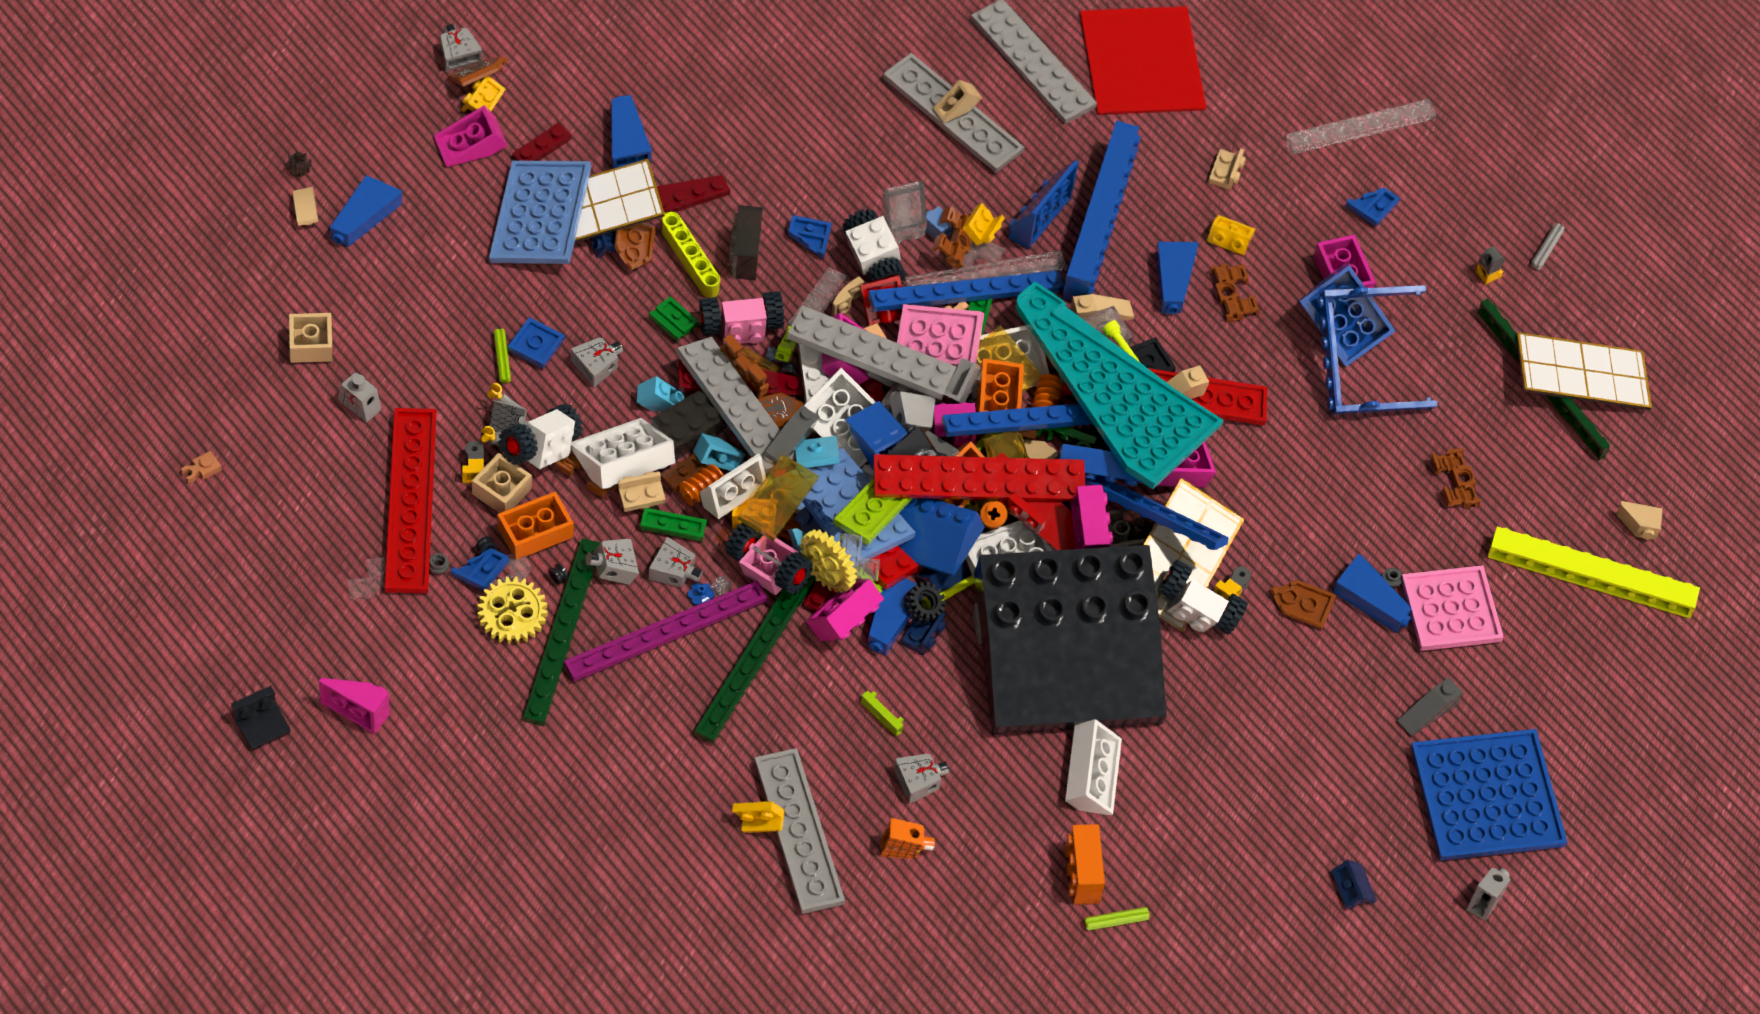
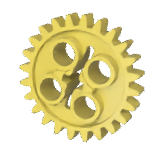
(829, 561)
(504, 594)

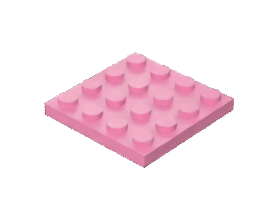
(941, 332)
(1452, 608)

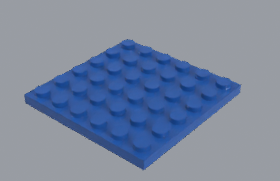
(1488, 794)

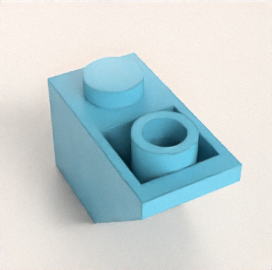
(658, 395)

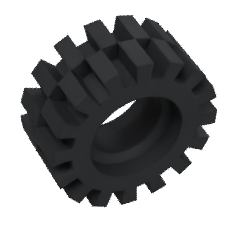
(932, 595)

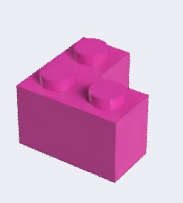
(944, 409)

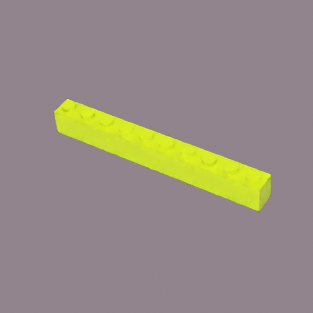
(1593, 572)

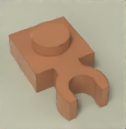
(203, 466)

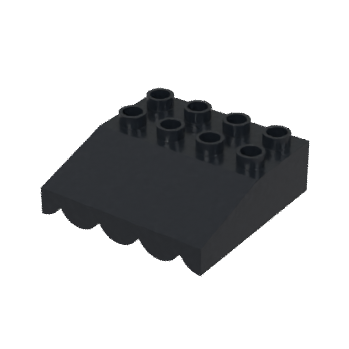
(1070, 638)

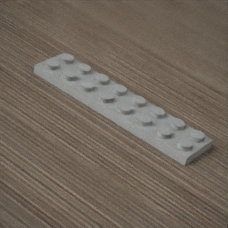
(1033, 61)
(971, 129)
(871, 352)
(731, 397)
(801, 833)

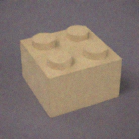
(310, 337)
(501, 484)

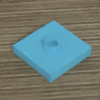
(818, 452)

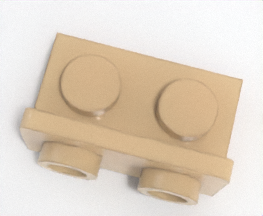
(1226, 169)
(641, 491)

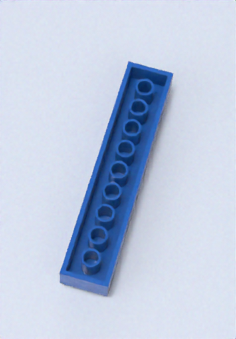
(1102, 211)

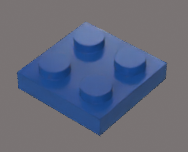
(536, 342)

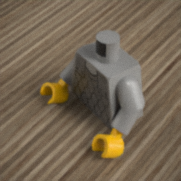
(504, 415)

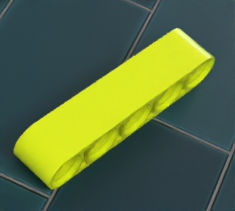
(690, 254)

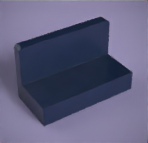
(943, 580)
(1353, 884)

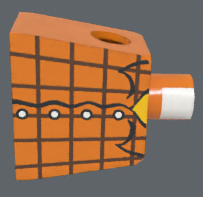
(904, 840)

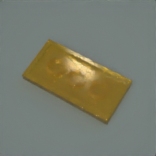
(778, 497)

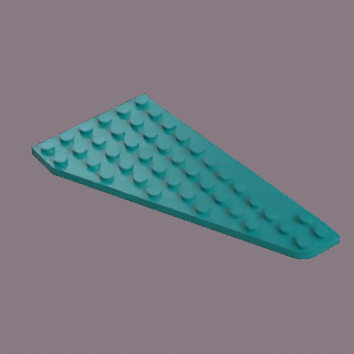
(1132, 408)

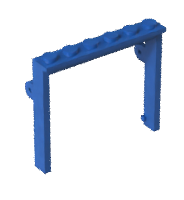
(1330, 361)

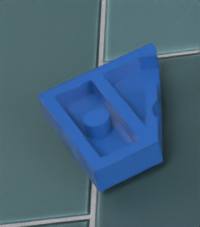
(1374, 205)
(810, 233)
(482, 569)

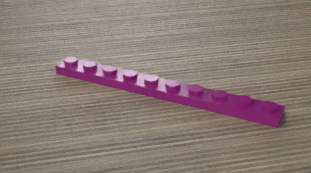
(665, 631)

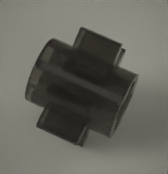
(299, 164)

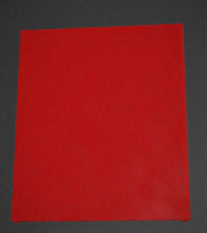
(1142, 60)

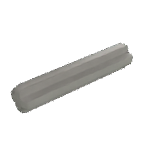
(1547, 246)

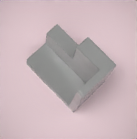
(962, 381)

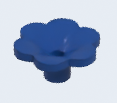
(700, 593)

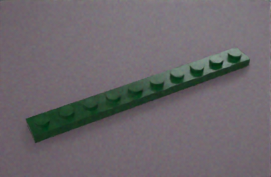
(1567, 408)
(561, 636)
(750, 663)

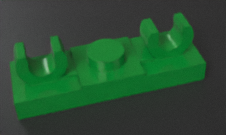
(1068, 434)

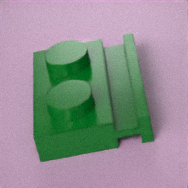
(673, 319)

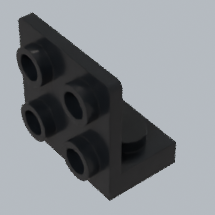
(914, 444)
(259, 718)

